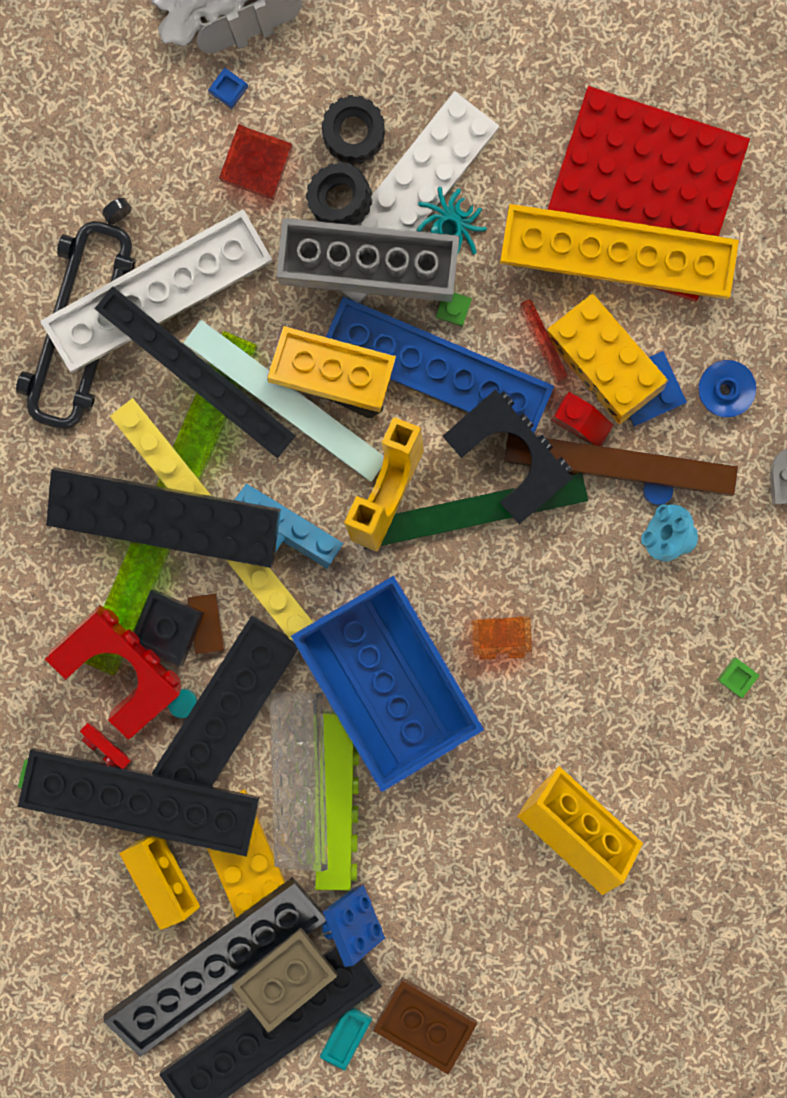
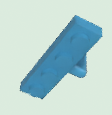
(296, 530)

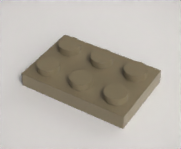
(284, 979)

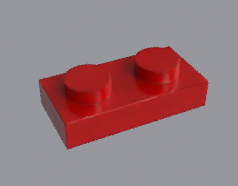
(95, 739)

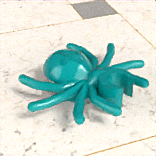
(453, 219)

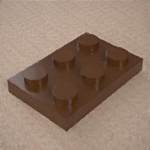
(425, 1025)

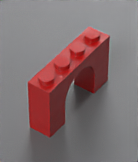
(104, 634)

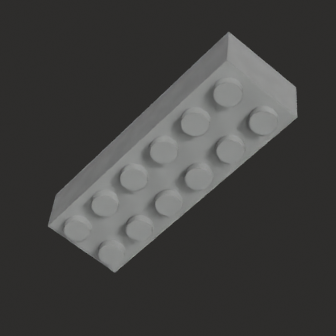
(367, 260)

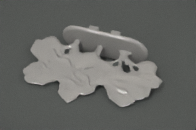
(220, 33)

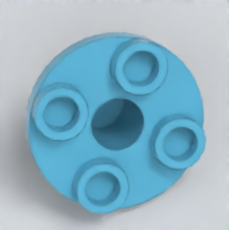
(670, 533)

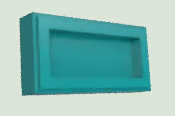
(345, 1038)

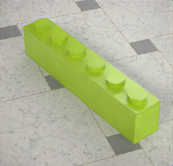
(340, 812)

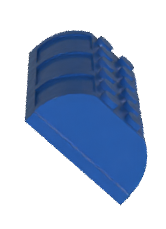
(387, 683)

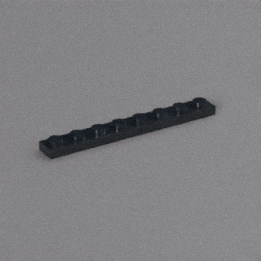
(195, 372)

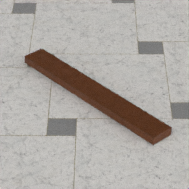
(633, 466)

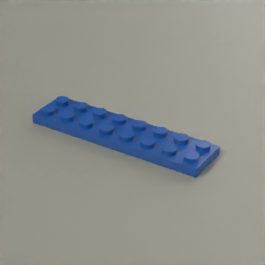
(437, 365)

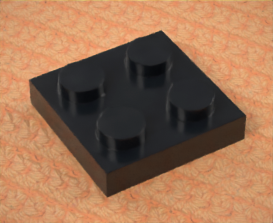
(168, 627)

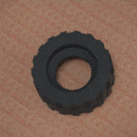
(353, 107)
(329, 178)

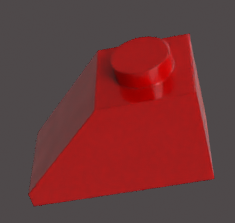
(582, 420)

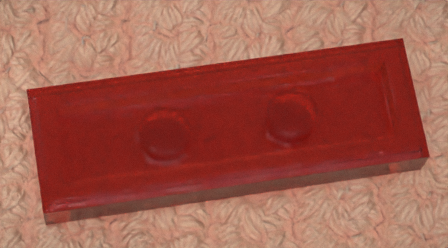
(543, 341)

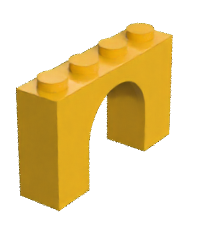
(371, 518)

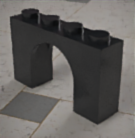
(546, 472)

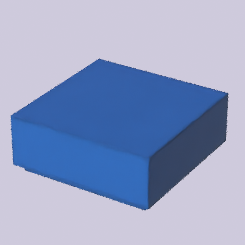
(228, 88)

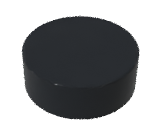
(116, 210)

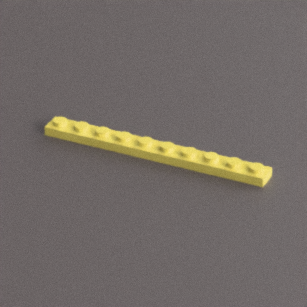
(178, 476)

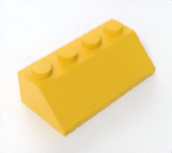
(581, 831)

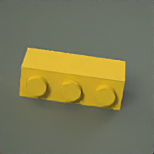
(159, 881)

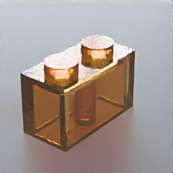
(501, 636)

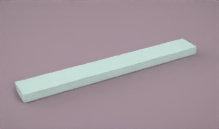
(285, 401)

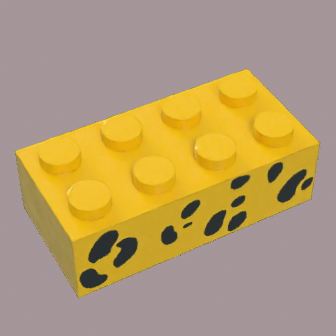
(606, 359)

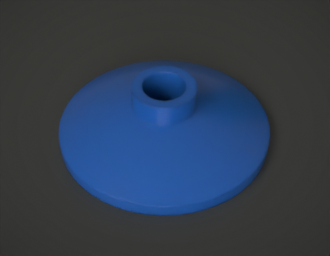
(740, 384)

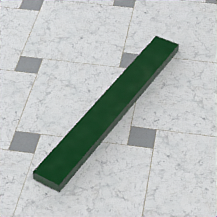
(471, 512)

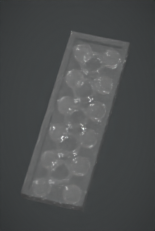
(298, 781)

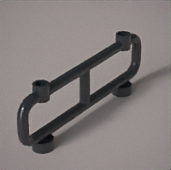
(32, 384)

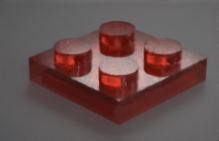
(256, 162)

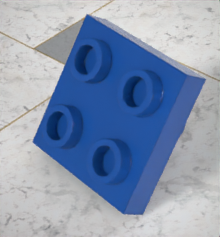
(353, 925)

